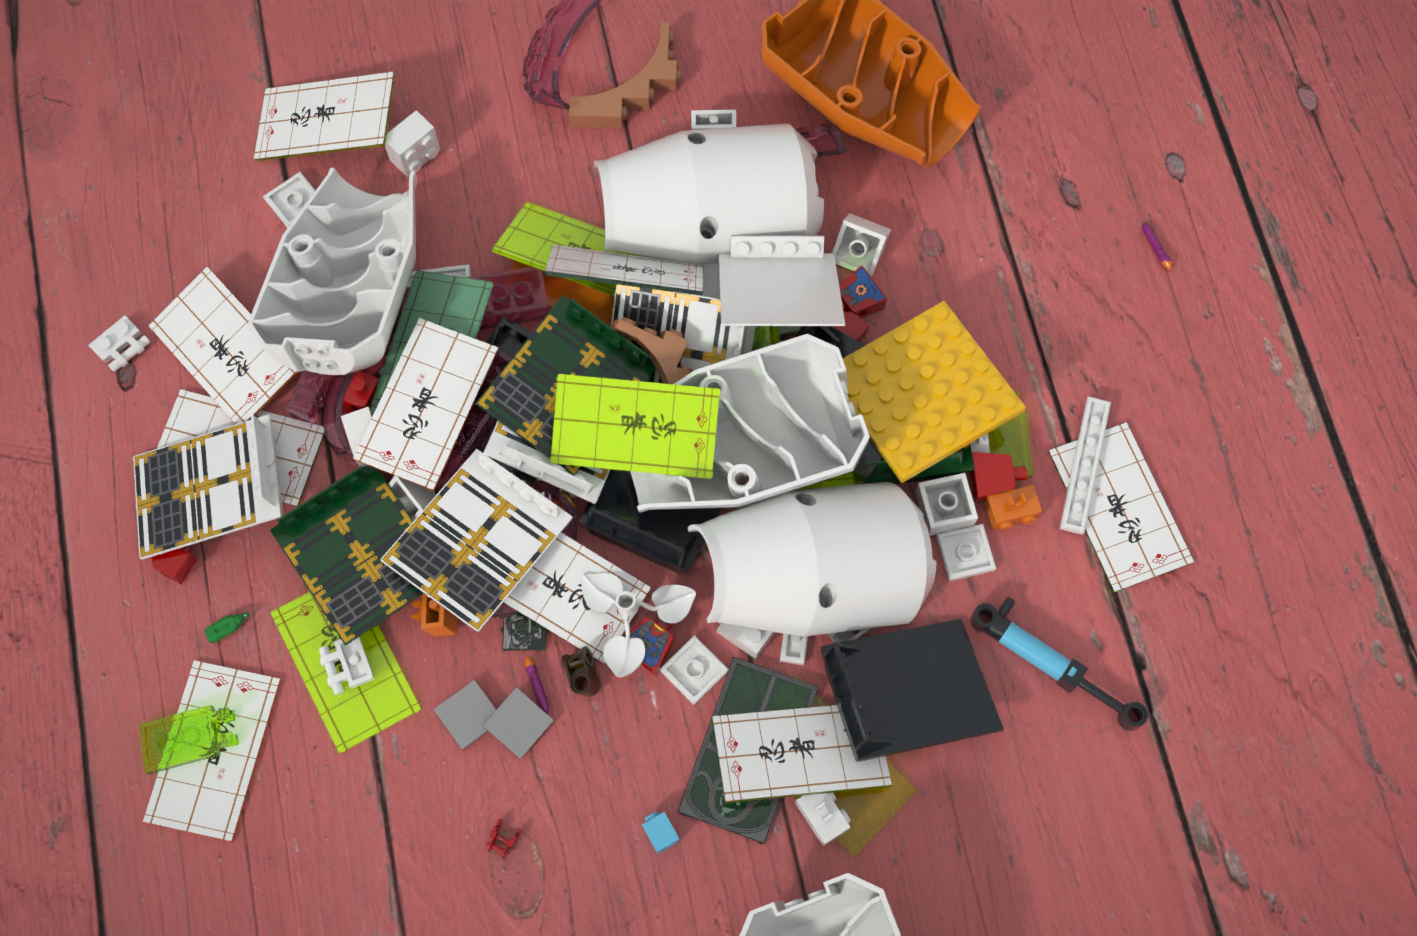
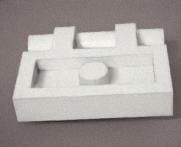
(116, 339)
(354, 663)

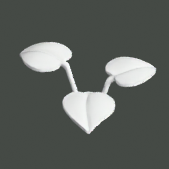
(604, 589)

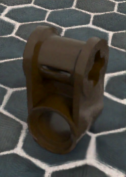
(581, 667)

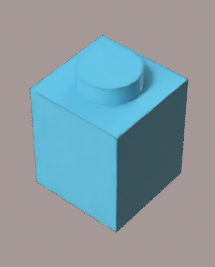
(660, 831)

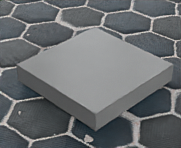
(465, 714)
(517, 722)

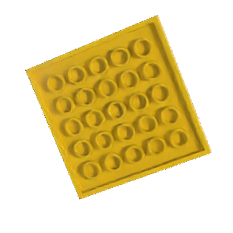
(927, 391)

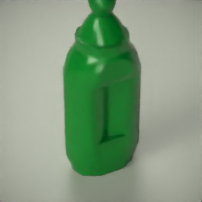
(224, 627)

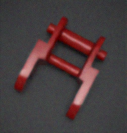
(509, 843)

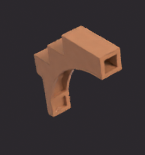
(611, 107)
(662, 350)

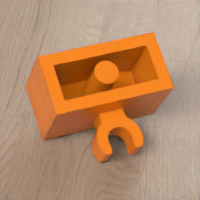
(1012, 508)
(435, 618)

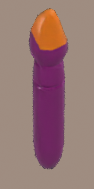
(1164, 259)
(536, 683)

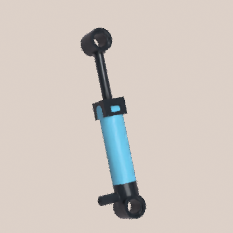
(1066, 672)

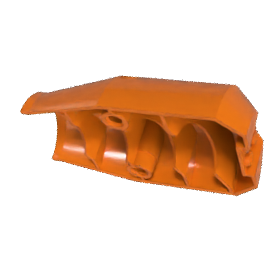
(870, 76)

